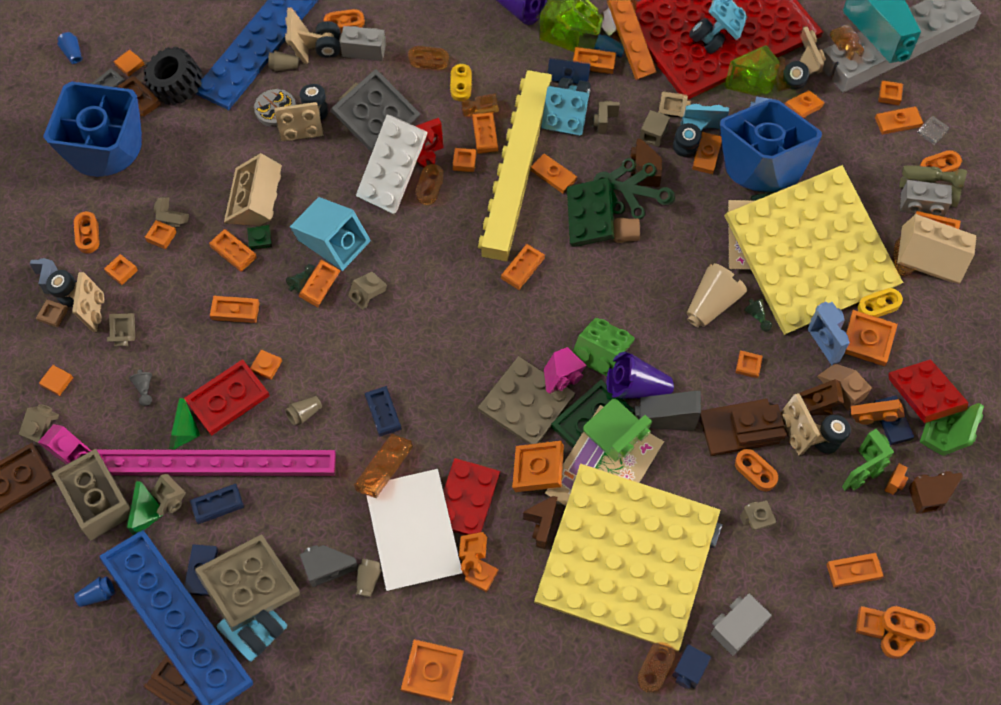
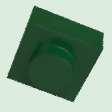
(259, 237)

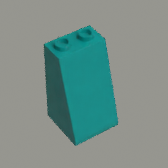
(886, 25)

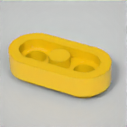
(461, 80)
(878, 302)

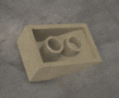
(92, 494)

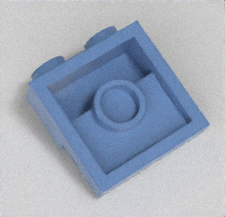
(827, 331)

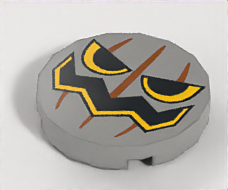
(270, 100)

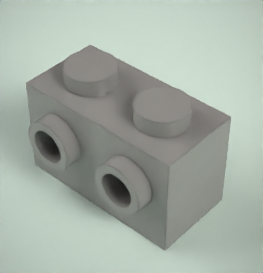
(363, 43)
(926, 198)
(740, 623)

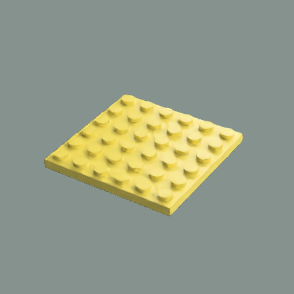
(812, 248)
(628, 557)

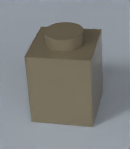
(654, 128)

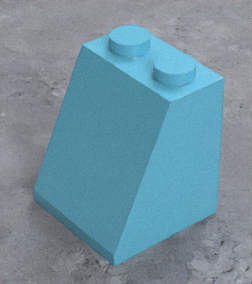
(331, 232)

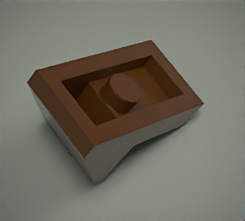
(823, 397)
(542, 514)

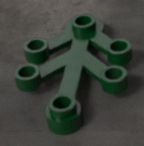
(630, 187)

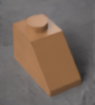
(853, 386)

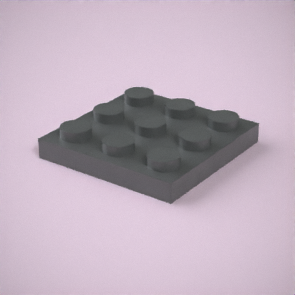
(367, 106)

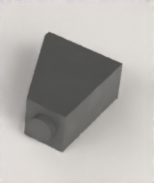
(671, 411)

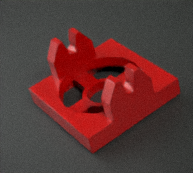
(434, 129)

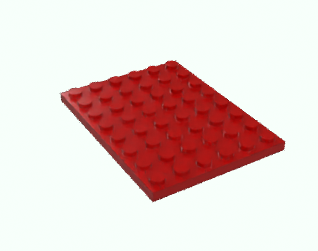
(687, 63)

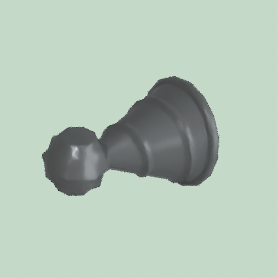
(141, 382)

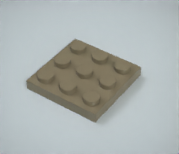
(523, 404)
(247, 582)

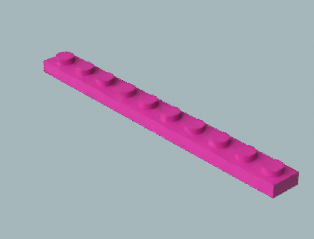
(220, 462)

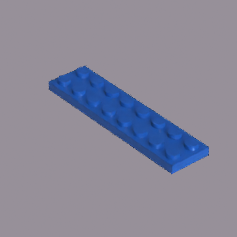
(250, 52)
(176, 621)

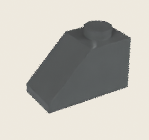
(326, 564)

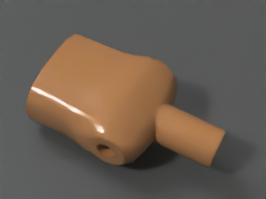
(626, 230)

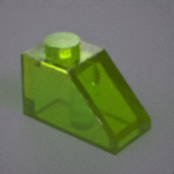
(578, 16)

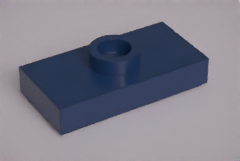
(570, 69)
(383, 411)
(898, 430)
(216, 504)
(199, 556)

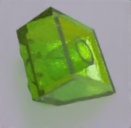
(553, 31)
(753, 72)

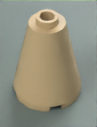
(714, 295)

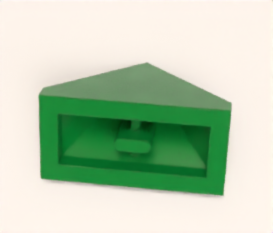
(184, 426)
(143, 509)

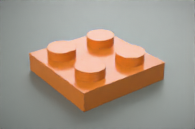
(870, 337)
(538, 466)
(432, 671)

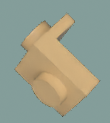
(673, 103)

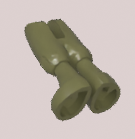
(934, 174)

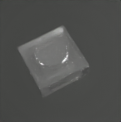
(933, 130)

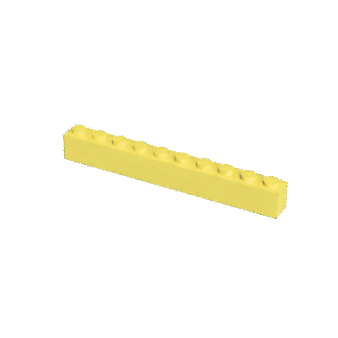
(515, 168)

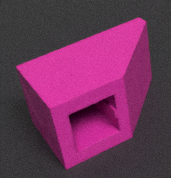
(562, 370)
(63, 444)

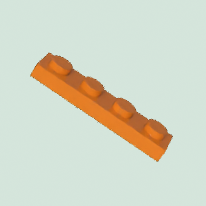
(631, 38)

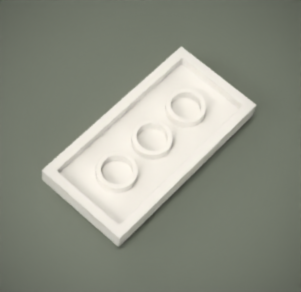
(391, 163)

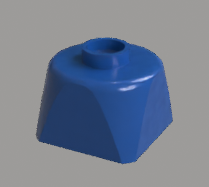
(95, 128)
(767, 146)

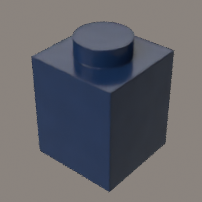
(691, 667)

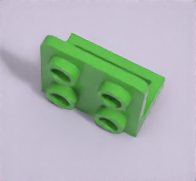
(601, 344)
(617, 429)
(952, 431)
(877, 453)

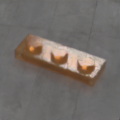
(383, 466)

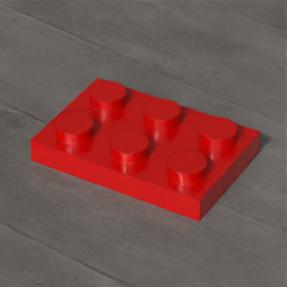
(928, 391)
(226, 397)
(469, 495)

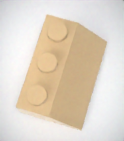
(253, 192)
(936, 248)

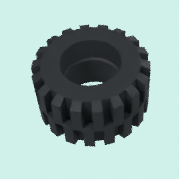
(173, 75)

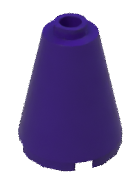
(524, 9)
(636, 379)

